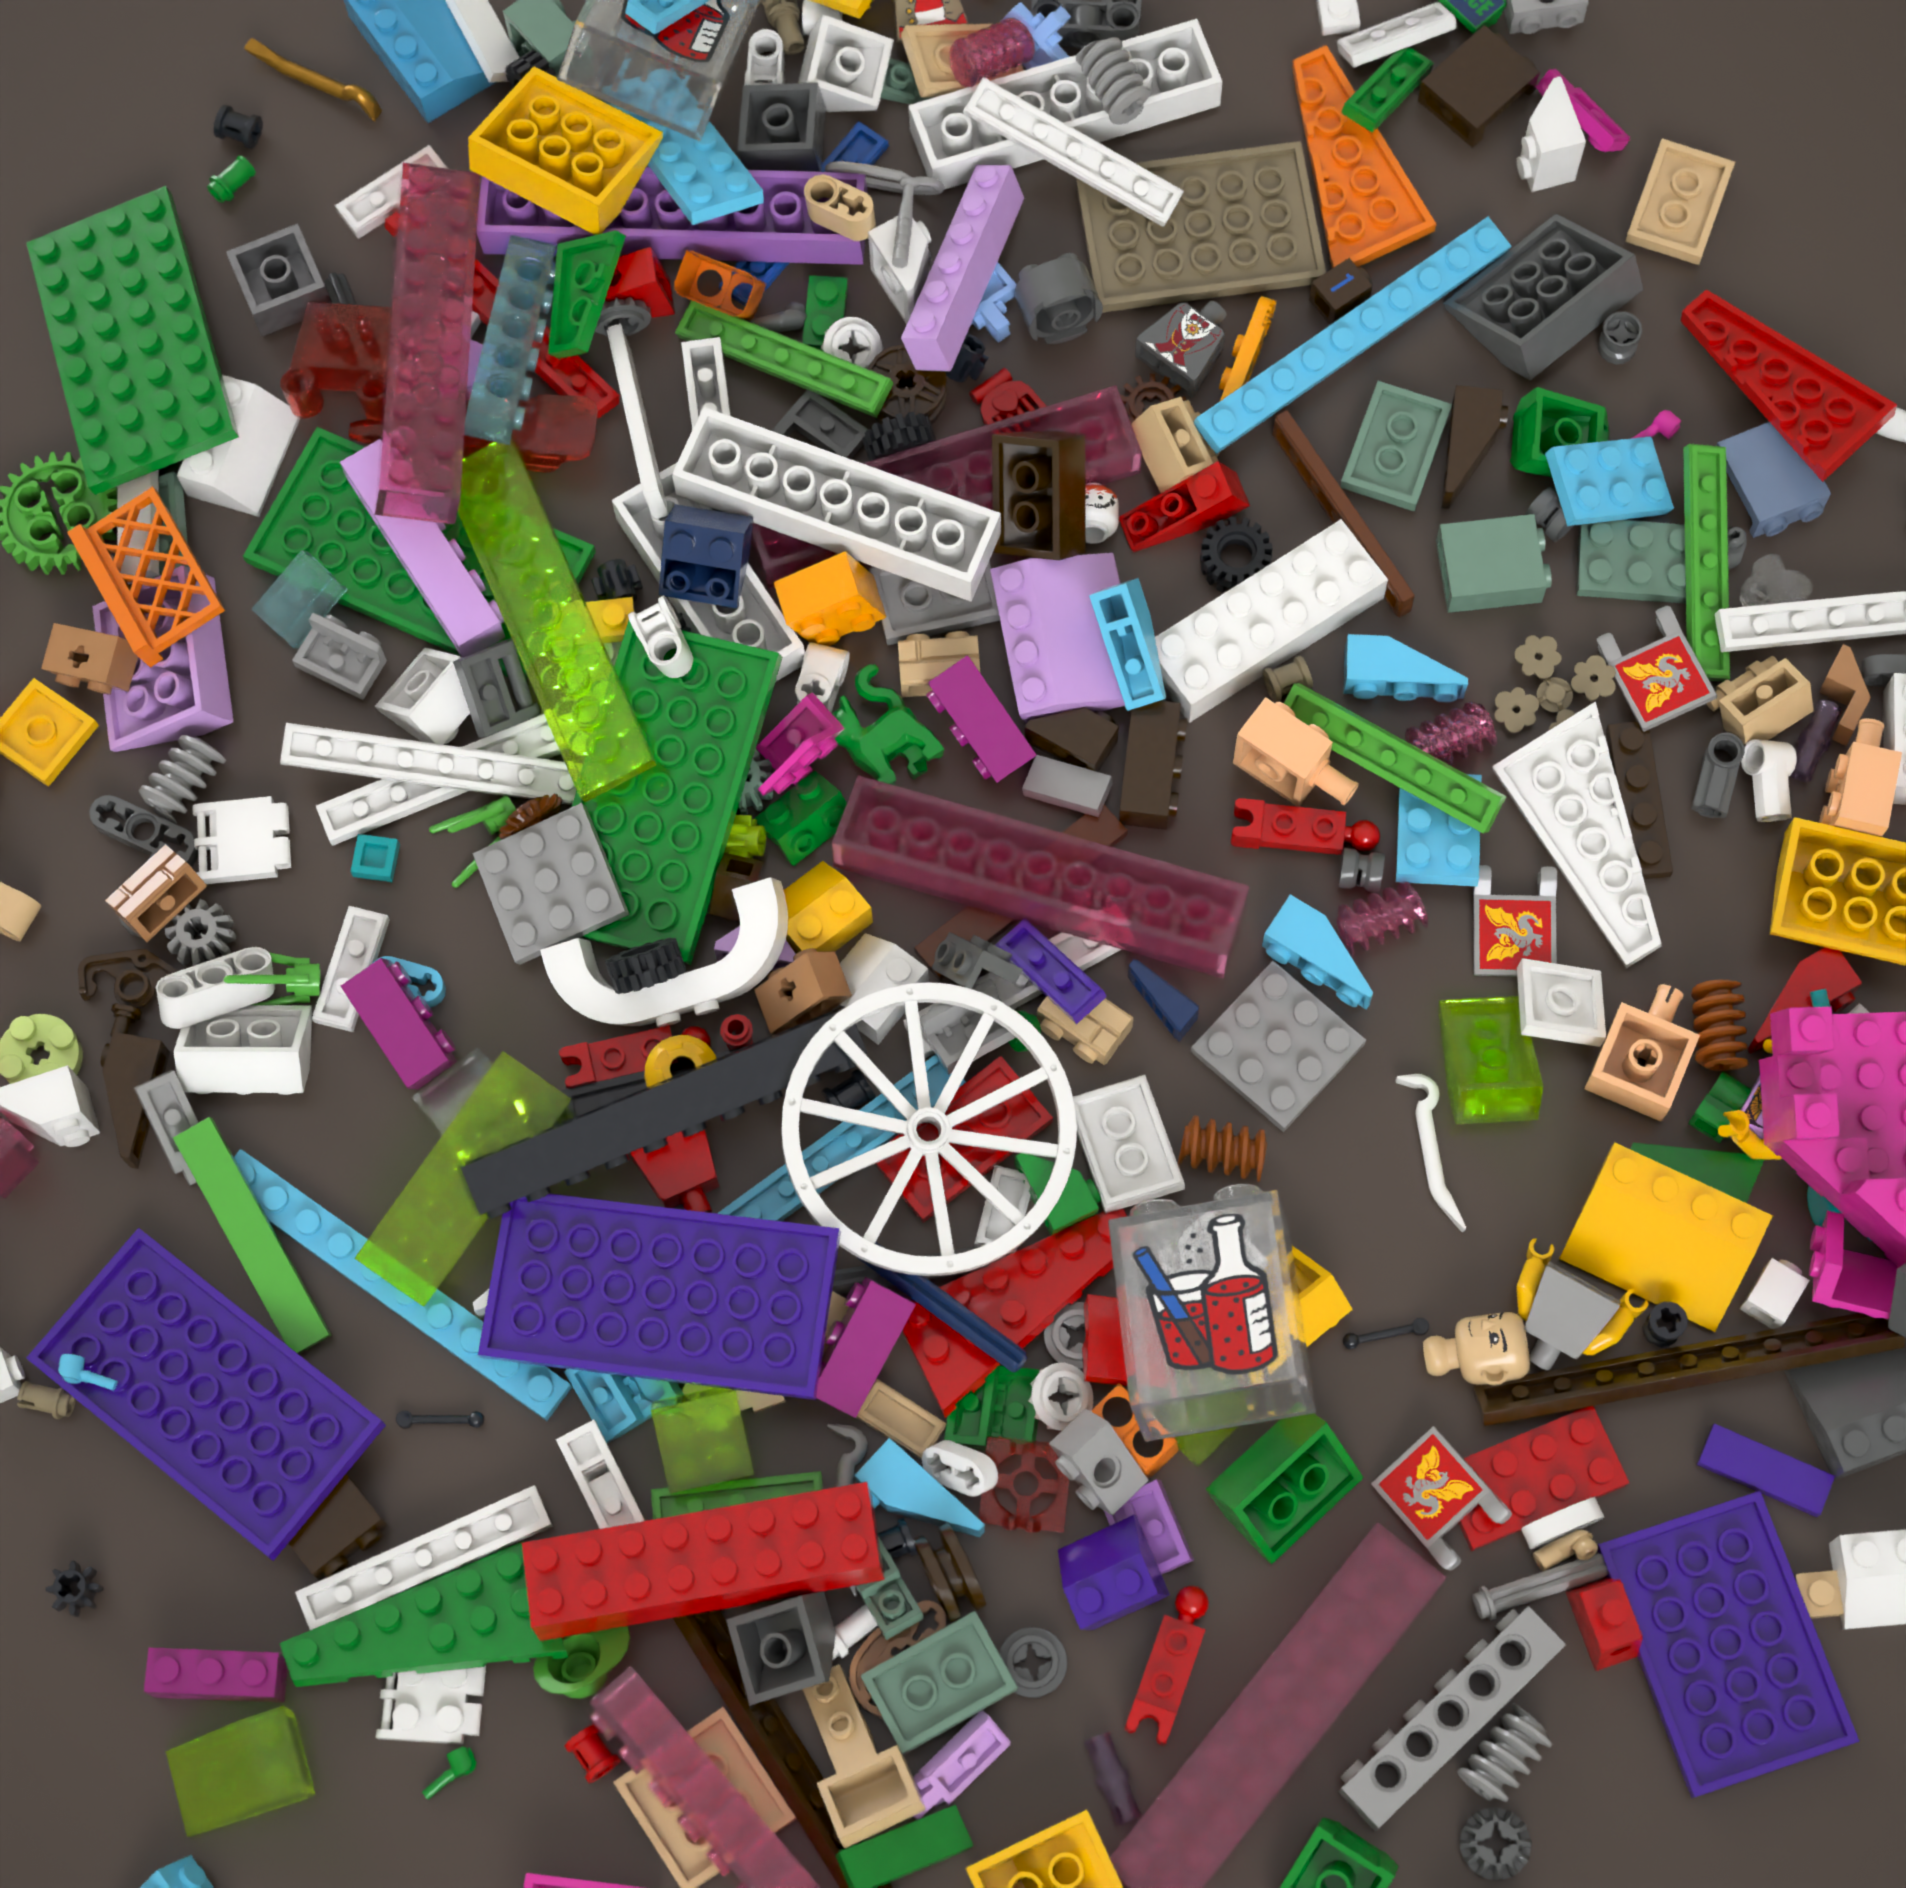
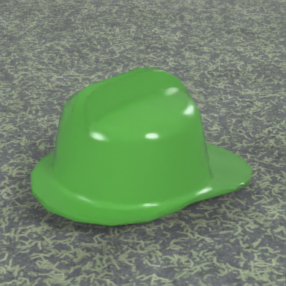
(588, 1663)

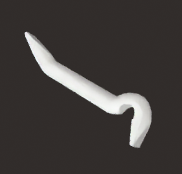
(1430, 1146)

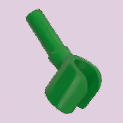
(461, 1763)

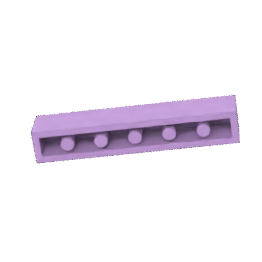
(963, 268)
(431, 564)

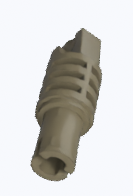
(784, 17)

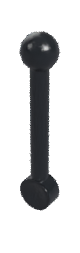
(1418, 1327)
(406, 1419)

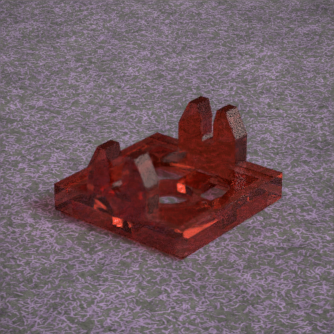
(994, 1513)

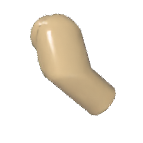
(1560, 1549)

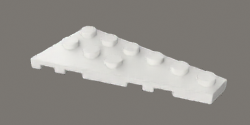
(1577, 812)

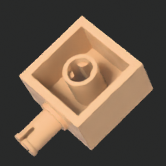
(1289, 755)
(1863, 783)
(1649, 1037)

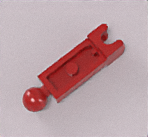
(1299, 828)
(618, 1055)
(1170, 1664)

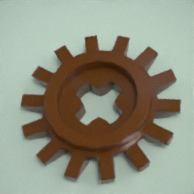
(1147, 391)
(531, 814)

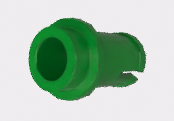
(230, 180)

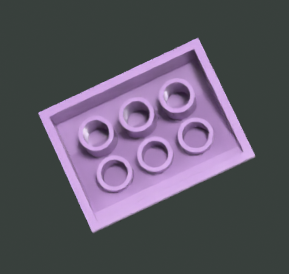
(1054, 634)
(179, 694)

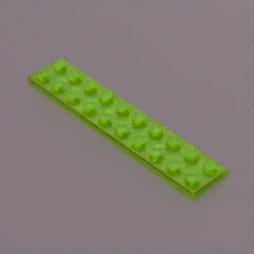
(550, 622)

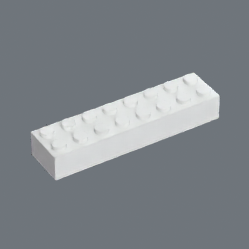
(1170, 60)
(837, 503)

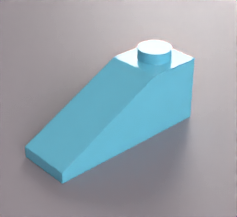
(1130, 642)
(912, 1492)

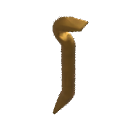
(314, 79)

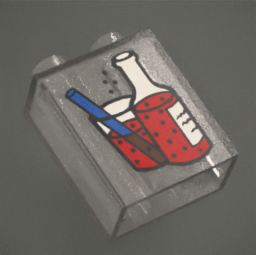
(661, 76)
(1210, 1313)

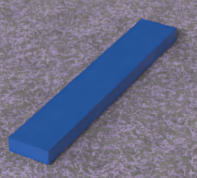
(858, 146)

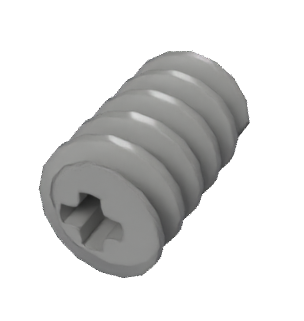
(1113, 79)
(180, 776)
(1505, 1755)

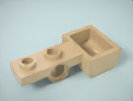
(869, 1787)

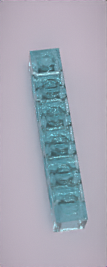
(510, 339)

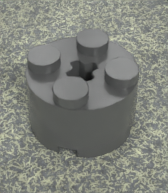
(1057, 299)

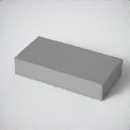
(1067, 785)

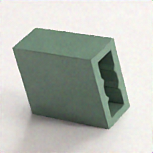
(1492, 563)

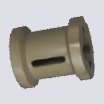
(1280, 680)

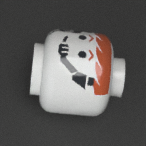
(1101, 512)

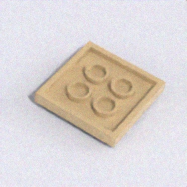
(736, 1760)

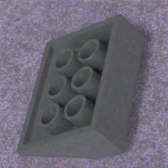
(1546, 295)
(1855, 1409)

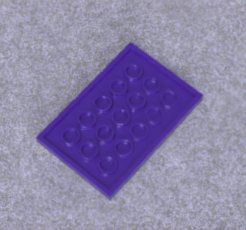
(1728, 1645)

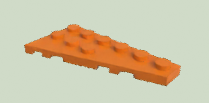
(1358, 181)

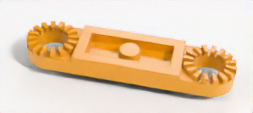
(1248, 348)

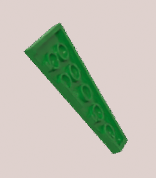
(437, 1626)

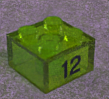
(702, 1438)

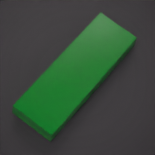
(1387, 88)
(905, 1850)

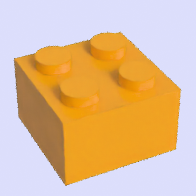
(830, 600)

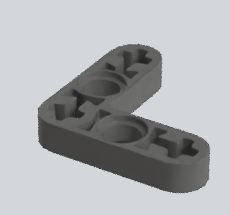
(151, 846)

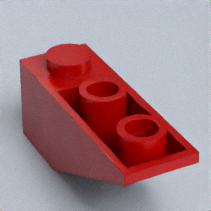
(1185, 508)
(1821, 970)

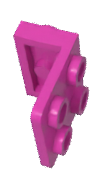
(797, 742)
(1848, 1277)

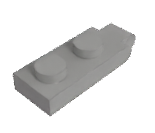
(169, 1116)

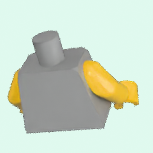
(1568, 1311)

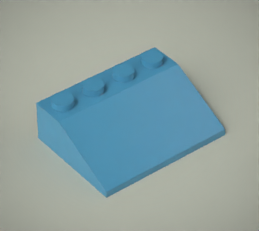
(421, 51)

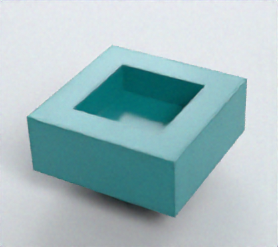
(375, 858)

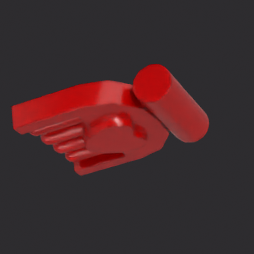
(1002, 397)

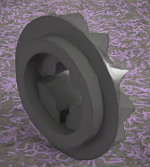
(631, 314)
(1045, 1646)
(1481, 1859)

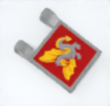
(1660, 677)
(1513, 925)
(1434, 1490)

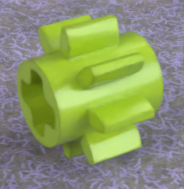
(746, 837)

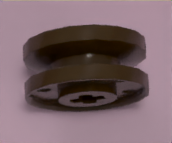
(928, 386)
(949, 1572)

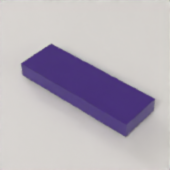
(1052, 971)
(1765, 1470)

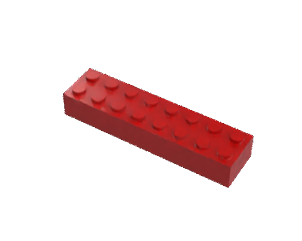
(702, 1561)

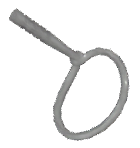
(907, 186)

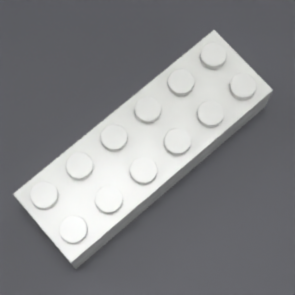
(757, 617)
(1267, 619)

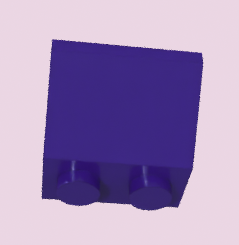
(1110, 1574)

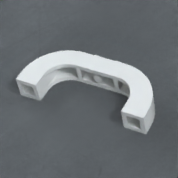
(758, 947)

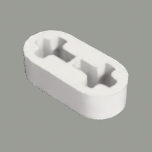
(959, 1475)
(1562, 1522)

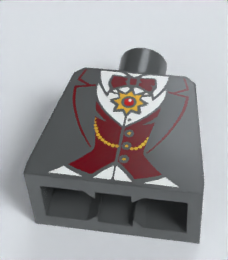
(1184, 345)

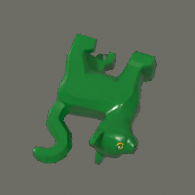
(888, 737)

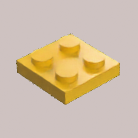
(43, 731)

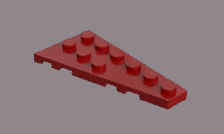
(1803, 396)
(1014, 1297)

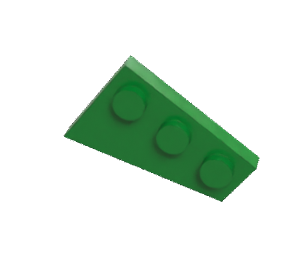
(580, 290)
(1721, 1170)

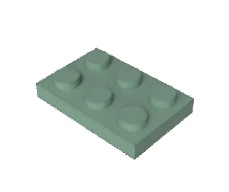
(1396, 446)
(1632, 561)
(939, 1682)

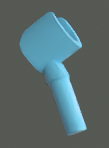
(72, 1371)

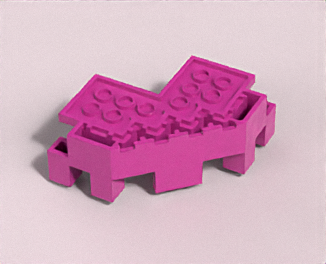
(1840, 1113)

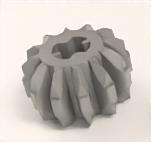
(191, 923)

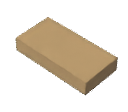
(900, 1419)

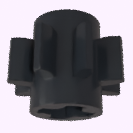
(969, 360)
(616, 580)
(64, 1594)

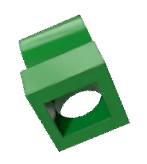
(1725, 1096)

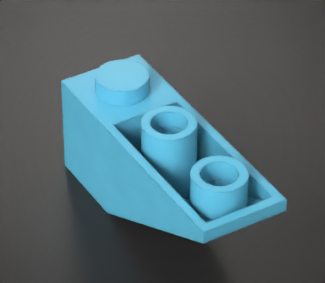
(1390, 668)
(1312, 945)

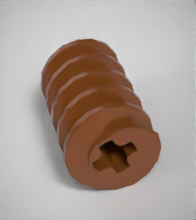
(1716, 1025)
(1223, 1148)

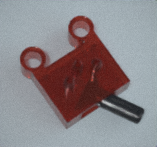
(340, 350)

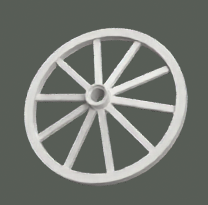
(991, 1011)

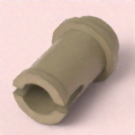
(46, 1399)

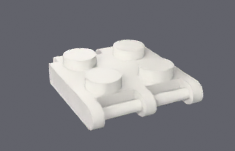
(242, 839)
(432, 1706)

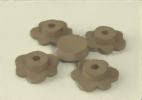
(1553, 693)

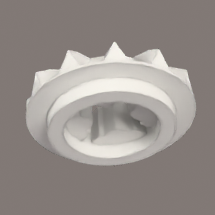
(862, 335)
(1070, 1381)

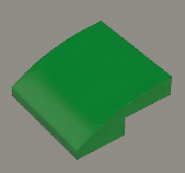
(995, 1409)

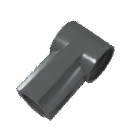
(1718, 777)

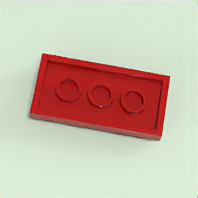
(1015, 1118)
(1543, 1474)

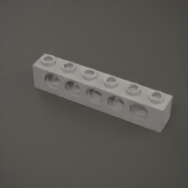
(1537, 1647)

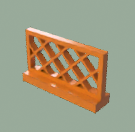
(123, 599)

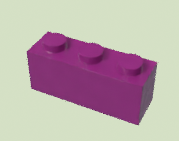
(980, 720)
(400, 1022)
(861, 1344)
(216, 1675)

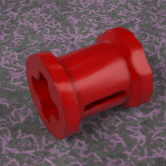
(592, 1753)

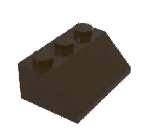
(1040, 493)

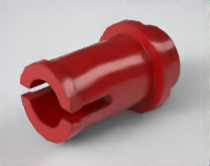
(740, 1025)

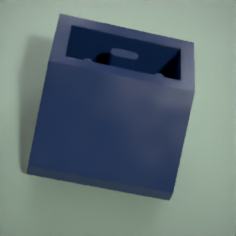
(705, 555)

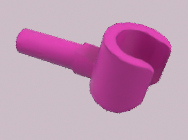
(1665, 423)

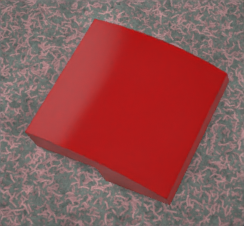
(1103, 1343)

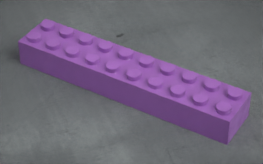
(651, 218)

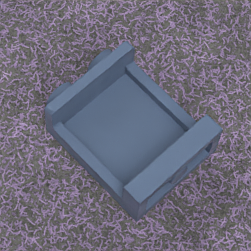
(1772, 480)

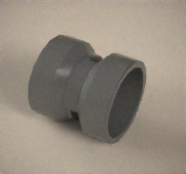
(1626, 331)
(1549, 514)
(1370, 874)

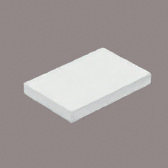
(1126, 1144)

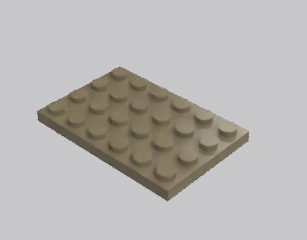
(1234, 231)

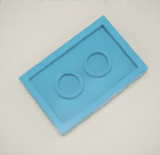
(1609, 481)
(1435, 845)

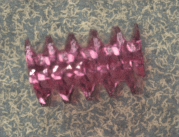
(991, 51)
(1454, 732)
(1380, 915)

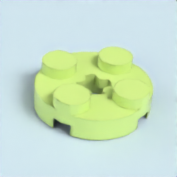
(29, 1034)

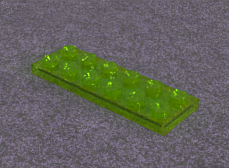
(433, 1215)

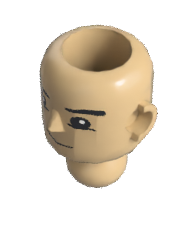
(1484, 1348)

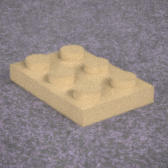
(929, 53)
(1680, 201)

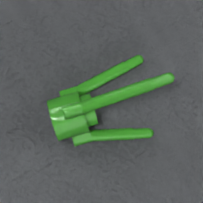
(493, 817)
(302, 979)

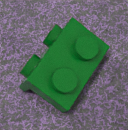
(803, 817)

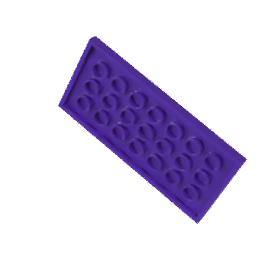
(661, 1294)
(208, 1393)

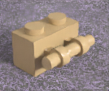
(1172, 442)
(1763, 700)

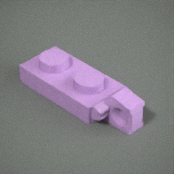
(960, 1761)

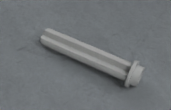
(1537, 1586)

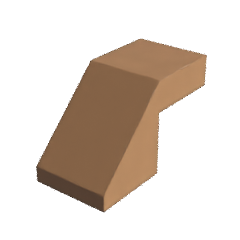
(1846, 686)

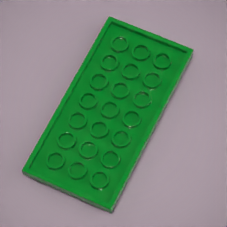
(131, 340)
(327, 519)
(675, 819)

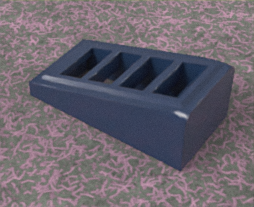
(1168, 1003)

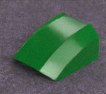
(1553, 420)
(1340, 1860)

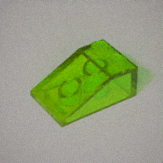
(1488, 1061)
(240, 1771)

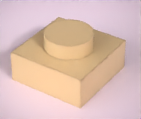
(1821, 1593)

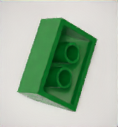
(1285, 1483)

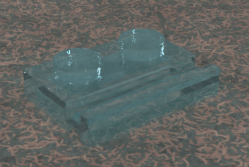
(296, 594)

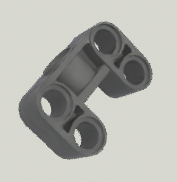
(1093, 20)

